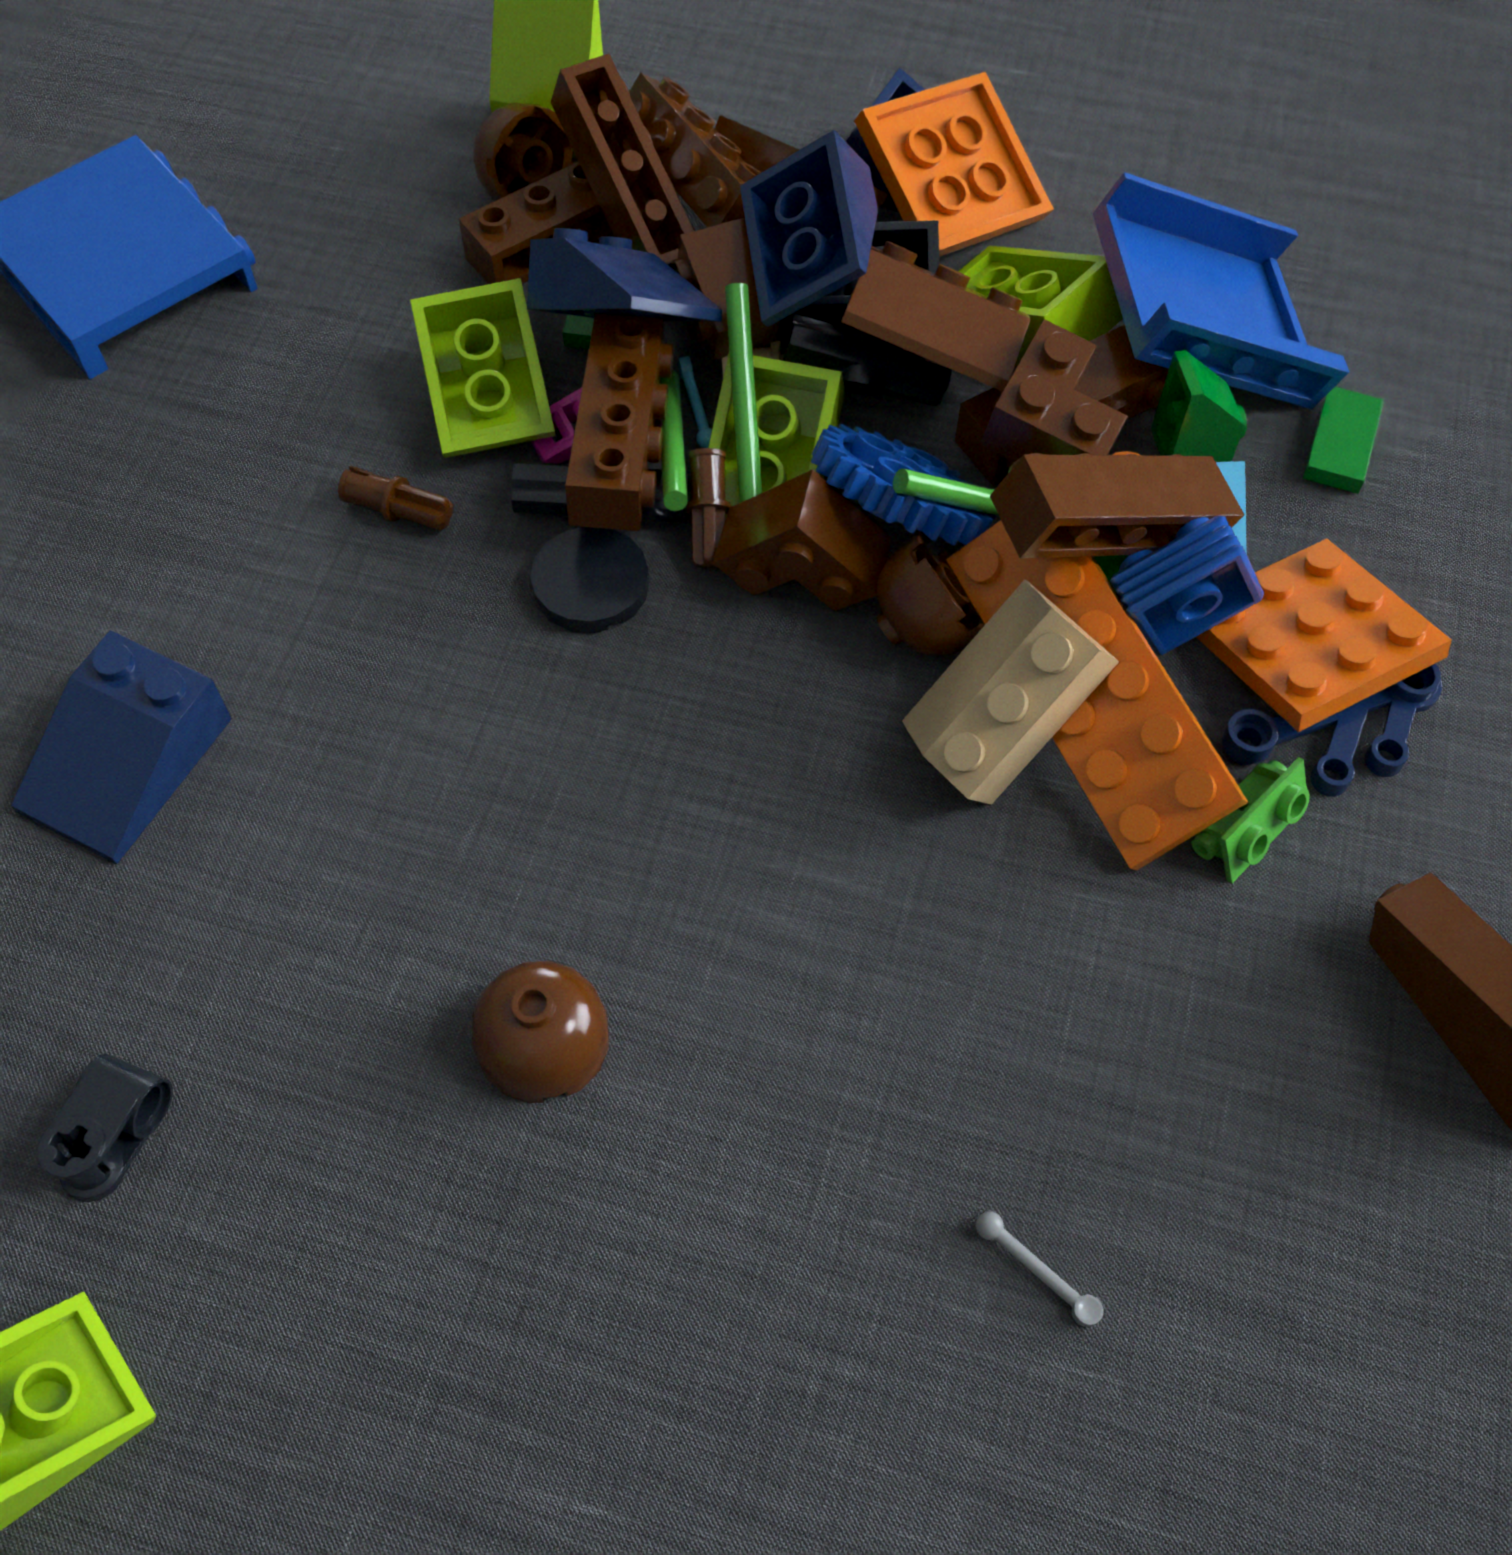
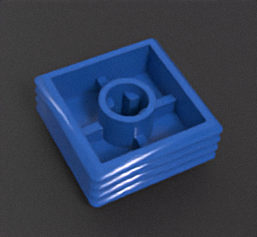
(1187, 584)

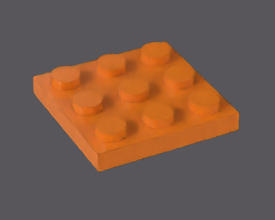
(955, 162)
(1324, 636)

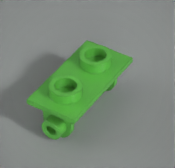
(1243, 837)

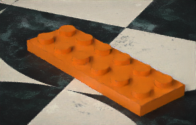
(1134, 735)

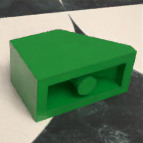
(1197, 412)

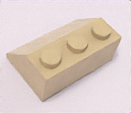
(1007, 694)

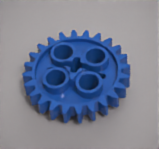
(866, 468)

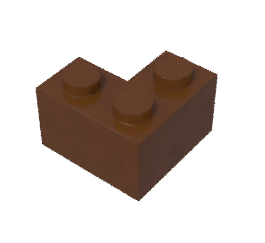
(711, 261)
(1043, 408)
(804, 535)

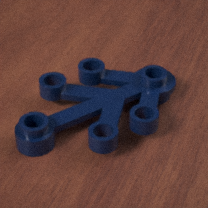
(1402, 703)

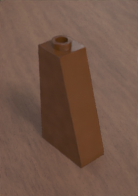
(1455, 975)

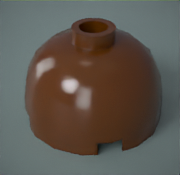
(519, 148)
(924, 601)
(540, 1031)

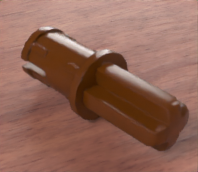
(394, 498)
(707, 504)

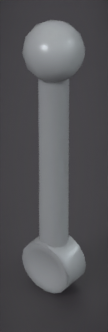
(1086, 1309)

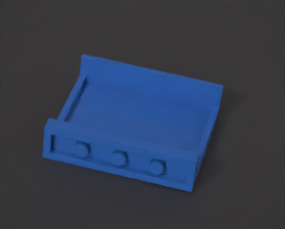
(113, 247)
(1209, 286)

